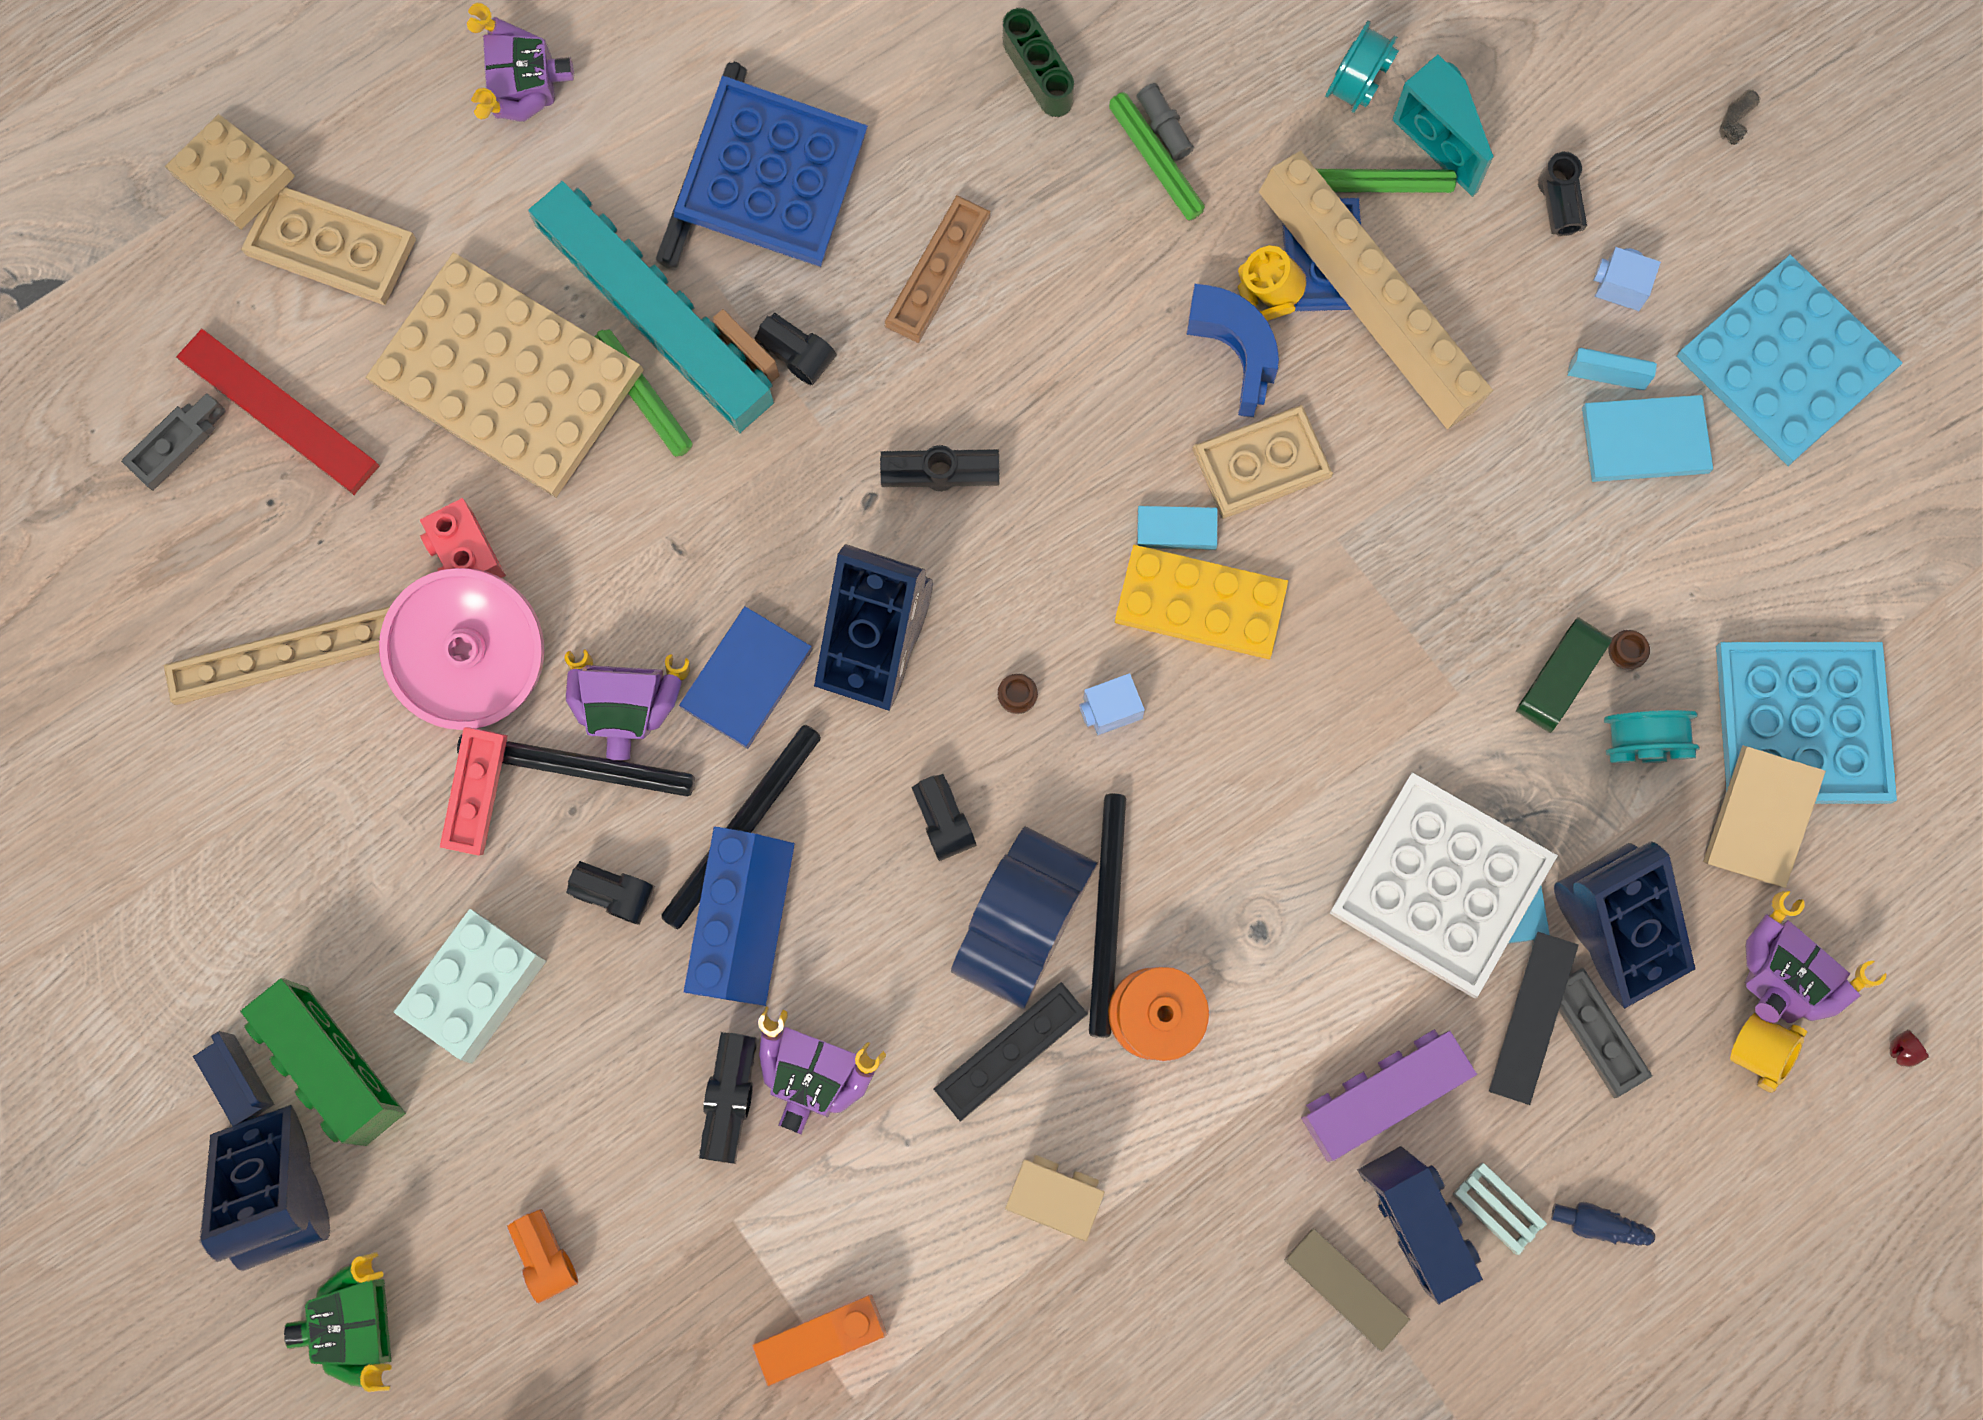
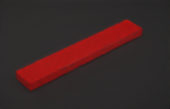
(278, 411)

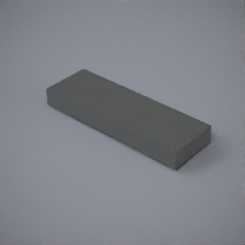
(1601, 1035)

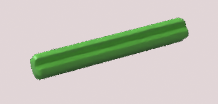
(1156, 156)
(1390, 180)
(652, 405)

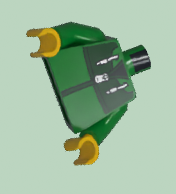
(347, 1326)

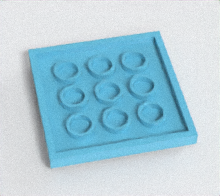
(1789, 359)
(1812, 707)

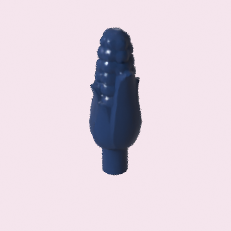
(1602, 1224)

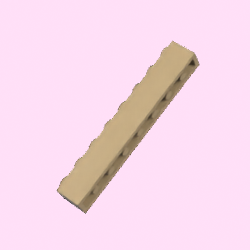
(1374, 290)

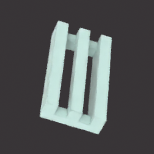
(1527, 1234)

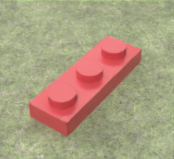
(473, 791)

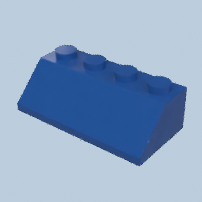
(739, 916)

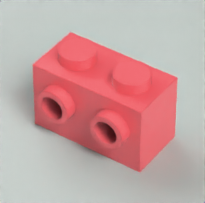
(459, 539)

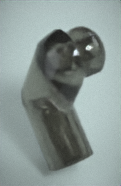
(1730, 126)

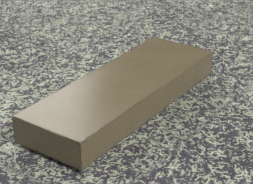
(1347, 1289)

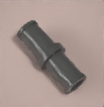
(1165, 121)

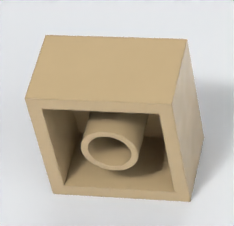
(1055, 1199)

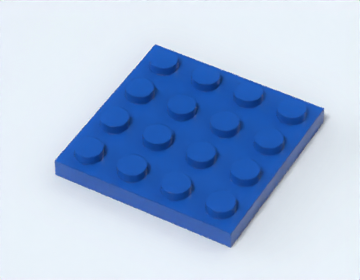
(770, 171)

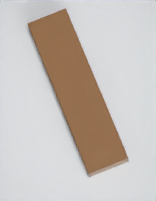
(937, 269)

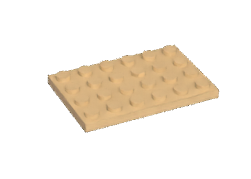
(504, 374)

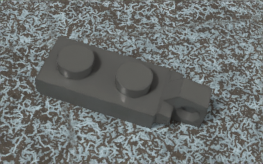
(173, 441)

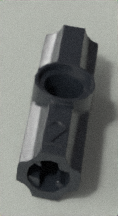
(913, 468)
(728, 1098)

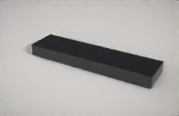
(1533, 1018)
(1010, 1051)

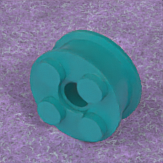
(1360, 66)
(1651, 736)

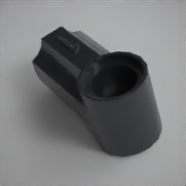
(1563, 196)
(804, 354)
(946, 826)
(619, 895)

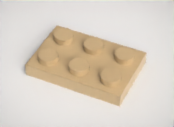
(230, 171)

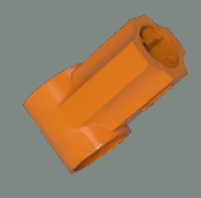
(546, 1266)

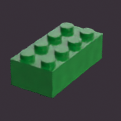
(321, 1063)

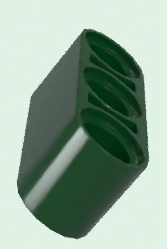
(1037, 46)
(1564, 675)

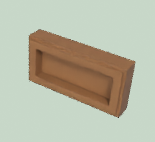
(755, 355)

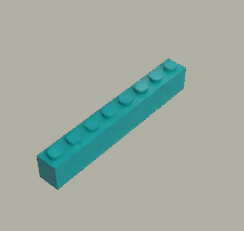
(652, 306)

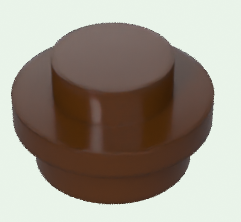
(1629, 649)
(1017, 693)

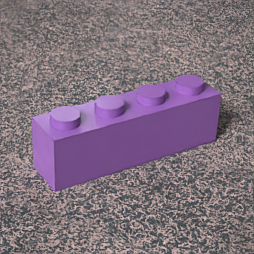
(1387, 1096)

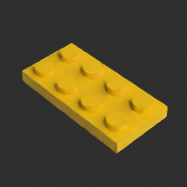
(1201, 602)

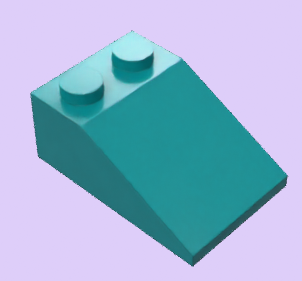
(1444, 122)

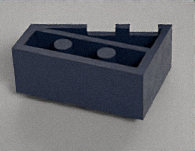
(1424, 1223)

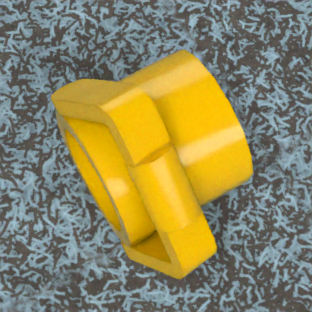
(1273, 279)
(1768, 1050)

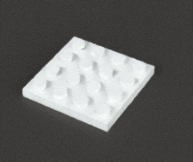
(1443, 885)

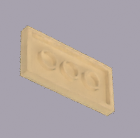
(329, 244)

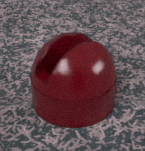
(1908, 1049)

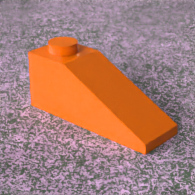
(820, 1340)

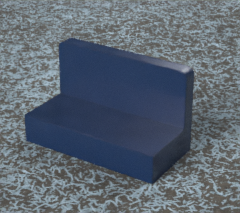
(233, 1079)

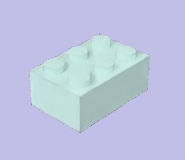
(469, 987)

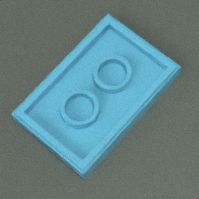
(1647, 438)

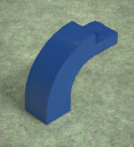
(1241, 326)

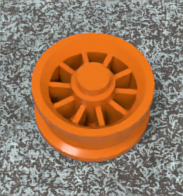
(1158, 1013)

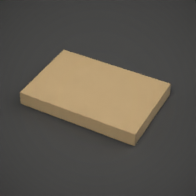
(1262, 461)
(1764, 816)

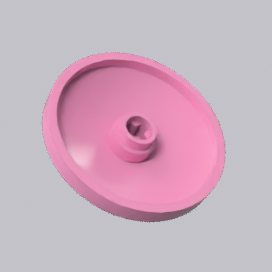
(461, 648)

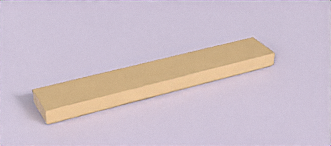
(274, 657)

